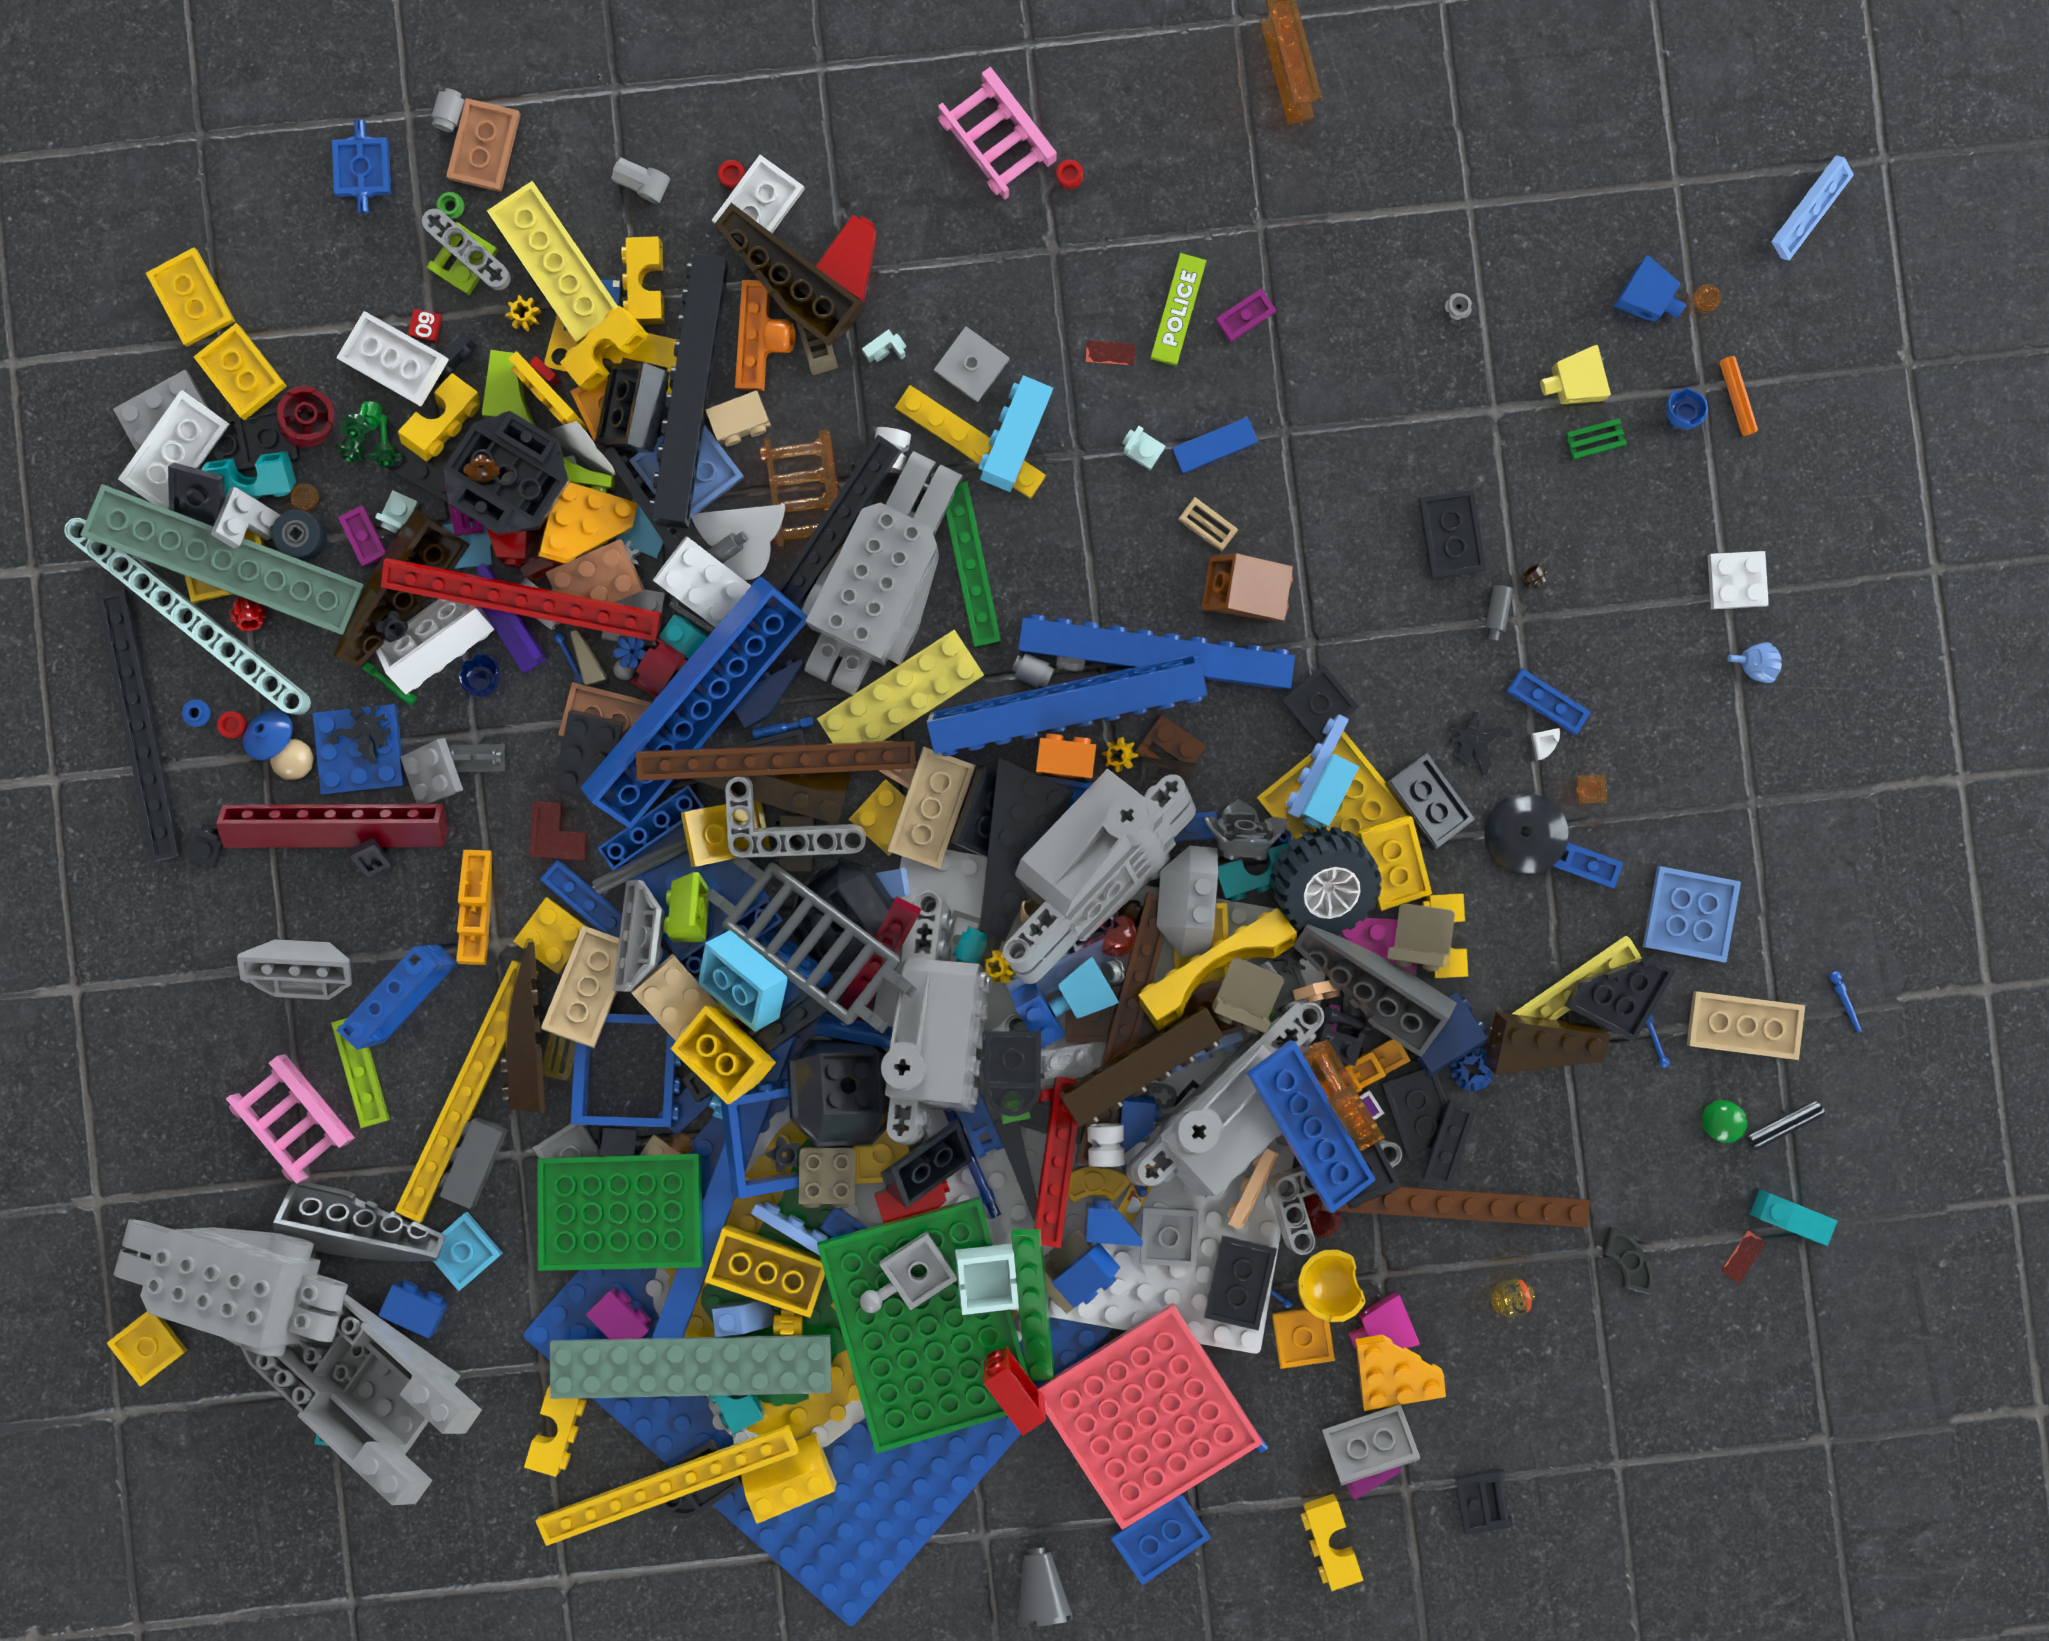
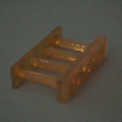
(1290, 60)
(825, 473)
(1343, 1095)

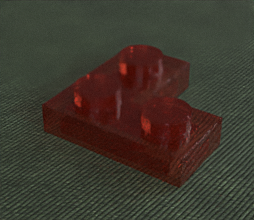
(549, 840)

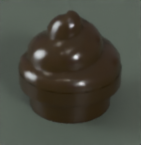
(1132, 909)

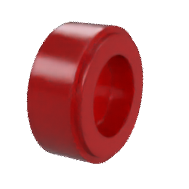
(730, 174)
(1069, 174)
(232, 725)
(1045, 1093)

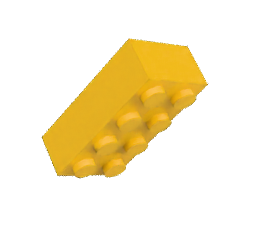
(766, 1270)

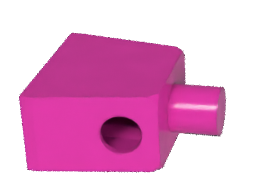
(1387, 1318)

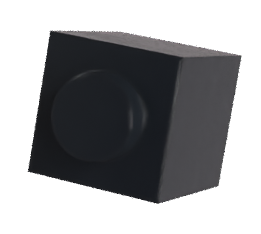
(617, 1141)

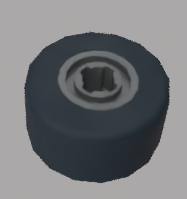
(308, 540)

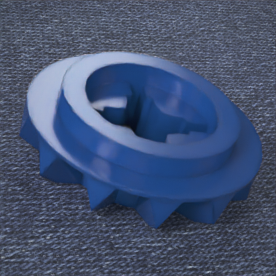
(1475, 1082)

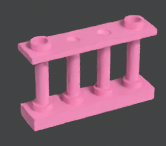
(1007, 108)
(300, 1092)

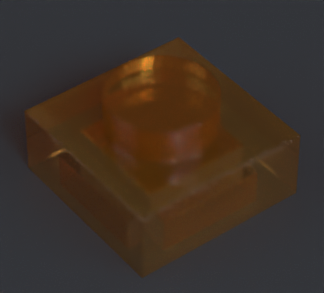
(1591, 789)

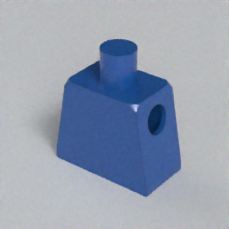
(1650, 292)

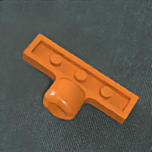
(758, 336)

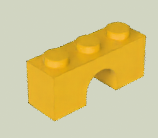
(642, 257)
(586, 359)
(428, 436)
(1458, 957)
(550, 1453)
(1338, 1566)

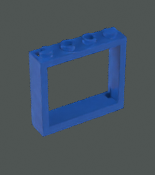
(397, 996)
(581, 1083)
(759, 1186)

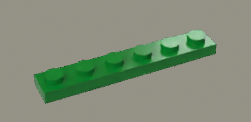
(972, 568)
(1033, 1303)

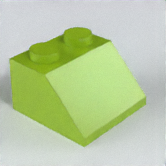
(687, 909)

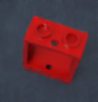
(1013, 1390)

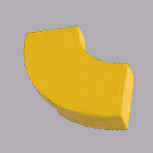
(1097, 1181)

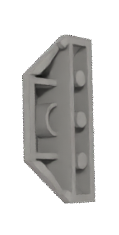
(1189, 900)
(639, 936)
(296, 969)

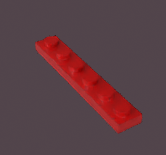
(1056, 1169)

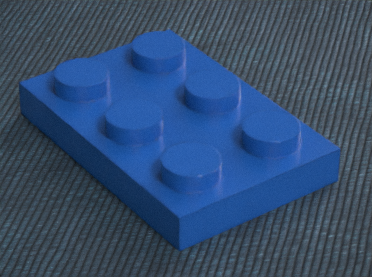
(1160, 1538)

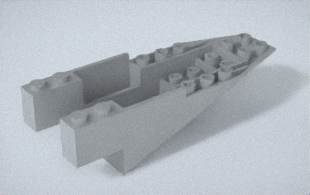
(370, 1397)

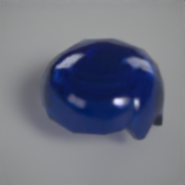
(480, 675)

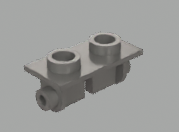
(478, 757)

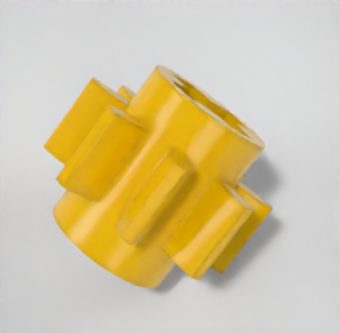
(530, 316)
(1127, 754)
(999, 968)
(787, 1323)

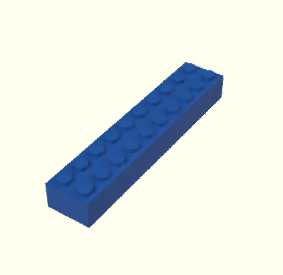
(697, 697)
(1067, 704)

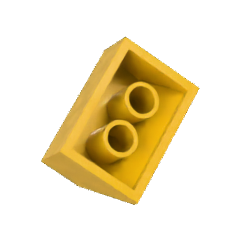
(722, 1054)
(789, 1481)

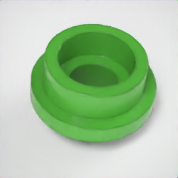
(448, 198)

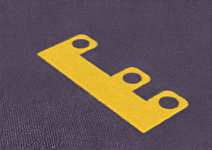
(654, 350)

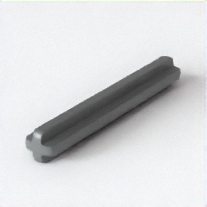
(640, 865)

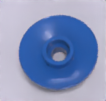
(267, 734)

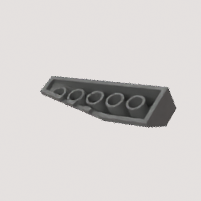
(1384, 991)
(353, 1228)

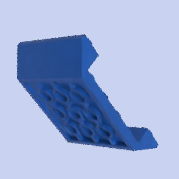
(726, 878)

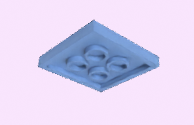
(714, 474)
(1691, 914)

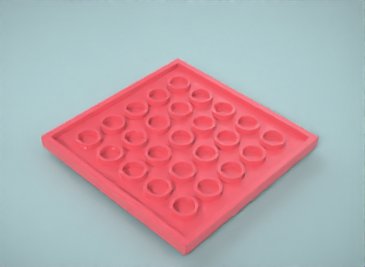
(1148, 1416)

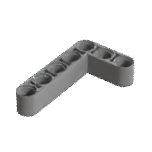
(781, 834)
(1294, 1198)

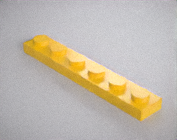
(960, 435)

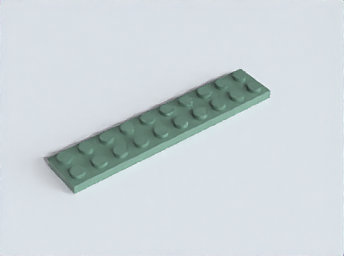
(245, 571)
(690, 1366)

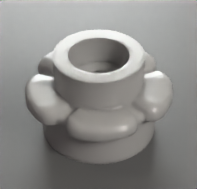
(1465, 303)
(1114, 970)

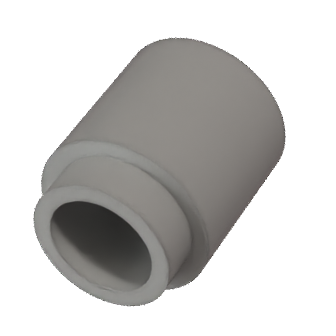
(447, 110)
(1032, 670)

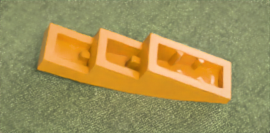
(475, 907)
(1376, 1063)

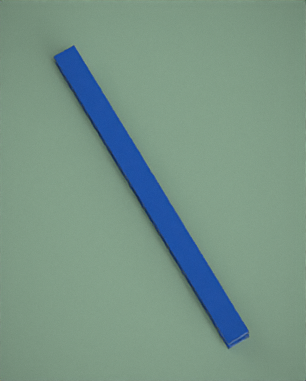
(719, 1199)

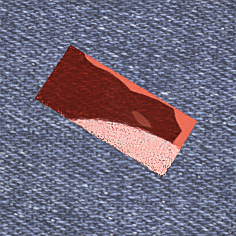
(1110, 352)
(1743, 1256)

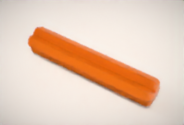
(1738, 395)

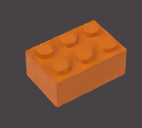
(1066, 758)

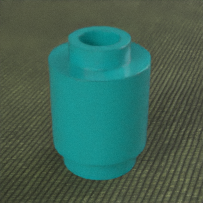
(971, 946)

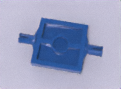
(361, 166)

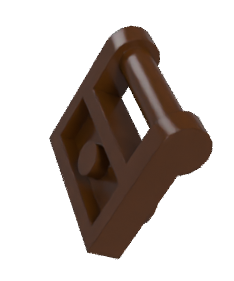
(1171, 740)

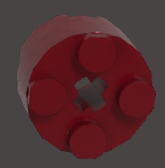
(318, 409)
(658, 668)

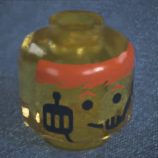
(1512, 1297)

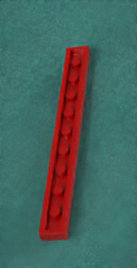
(520, 599)

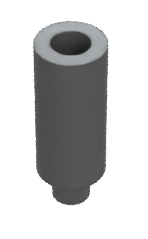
(728, 546)
(1498, 611)

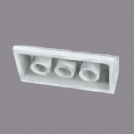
(432, 641)

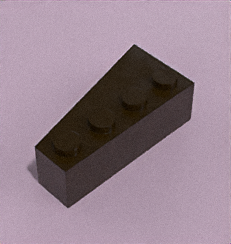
(1541, 1043)

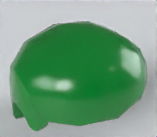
(1724, 1121)

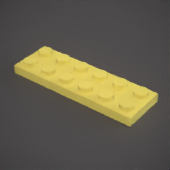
(553, 260)
(903, 693)

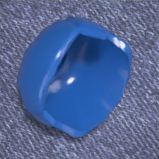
(1686, 408)

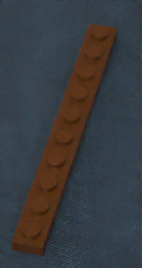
(774, 760)
(1128, 1012)
(1477, 1206)

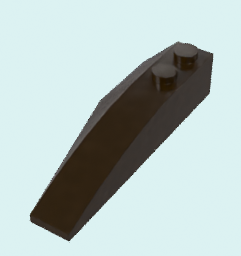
(790, 279)
(418, 542)
(804, 793)
(522, 1049)

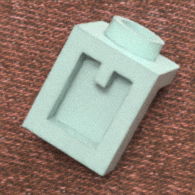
(879, 347)
(1142, 448)
(396, 511)

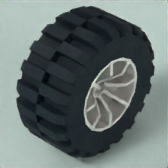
(1325, 880)

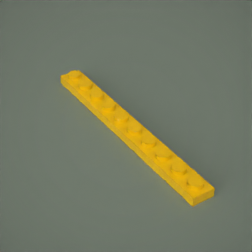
(458, 1106)
(667, 1485)

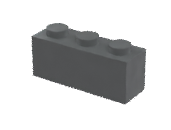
(472, 1162)

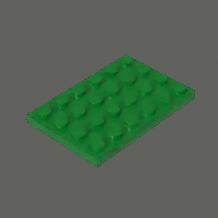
(620, 1212)

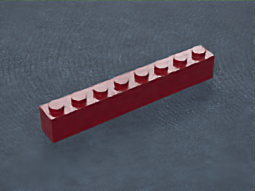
(332, 825)

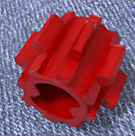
(247, 614)

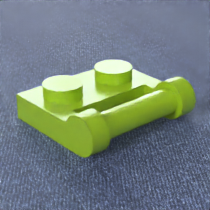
(459, 274)

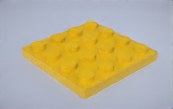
(1363, 806)

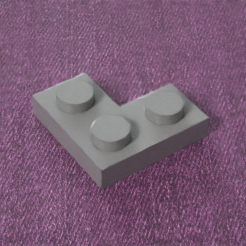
(242, 513)

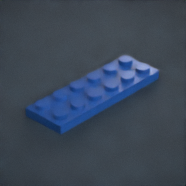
(1311, 1126)

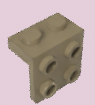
(1423, 937)
(1247, 995)
(827, 1176)
(1060, 1258)

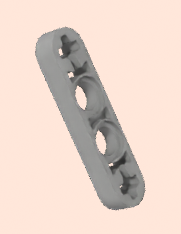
(465, 250)

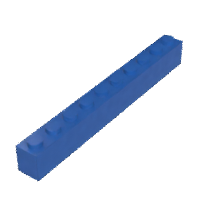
(1132, 650)

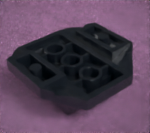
(515, 448)
(854, 893)
(818, 1101)

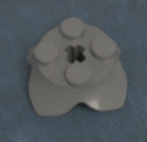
(1242, 832)

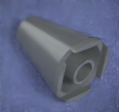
(1041, 1591)

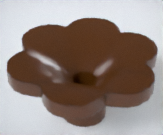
(481, 469)

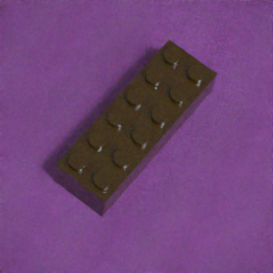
(1140, 1065)

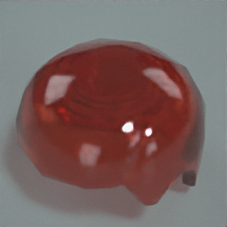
(1121, 939)
(1322, 1222)

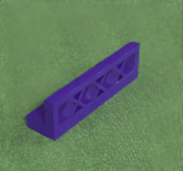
(514, 632)

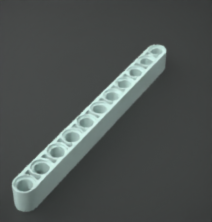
(200, 621)

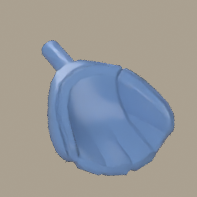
(1760, 662)

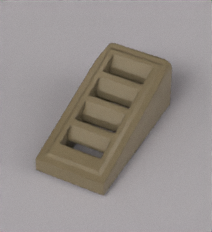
(820, 360)
(589, 666)

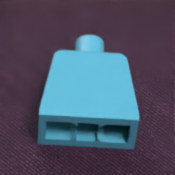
(1083, 991)

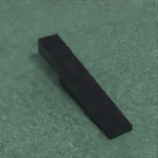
(1014, 1146)

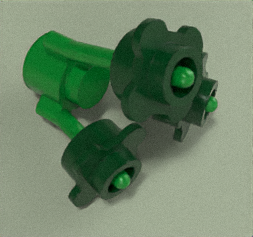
(357, 426)

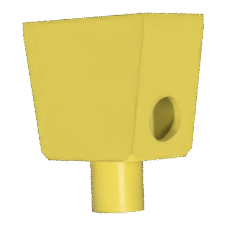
(1578, 378)

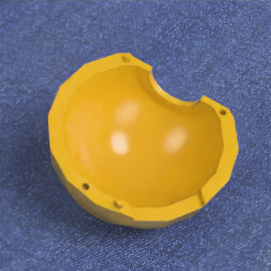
(1330, 1286)

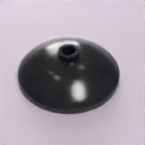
(1531, 853)

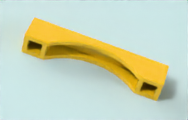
(1262, 939)

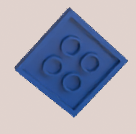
(343, 766)

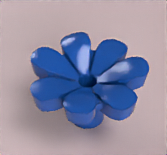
(630, 651)

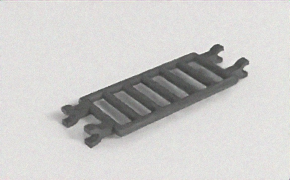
(830, 914)

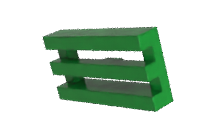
(1618, 433)

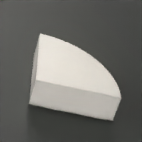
(1545, 742)

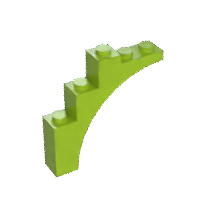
(506, 393)

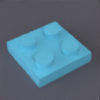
(466, 1251)

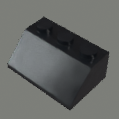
(632, 407)
(927, 1165)

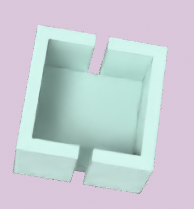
(985, 1279)

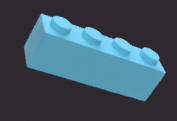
(1015, 434)

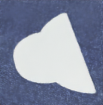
(577, 441)
(757, 523)

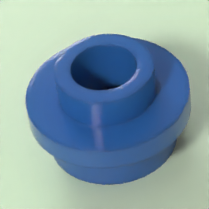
(204, 713)

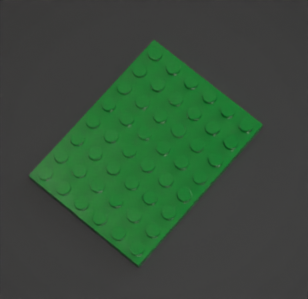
(925, 1364)

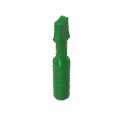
(371, 670)

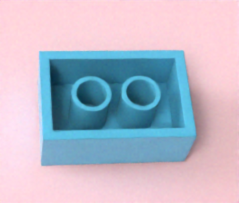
(742, 980)

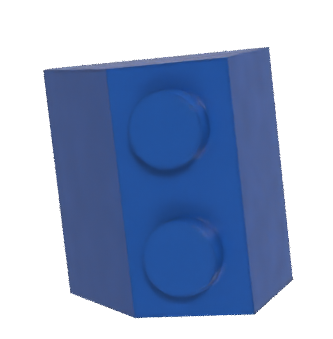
(1108, 1225)

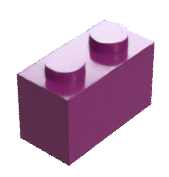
(618, 1317)

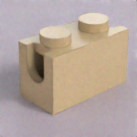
(738, 419)

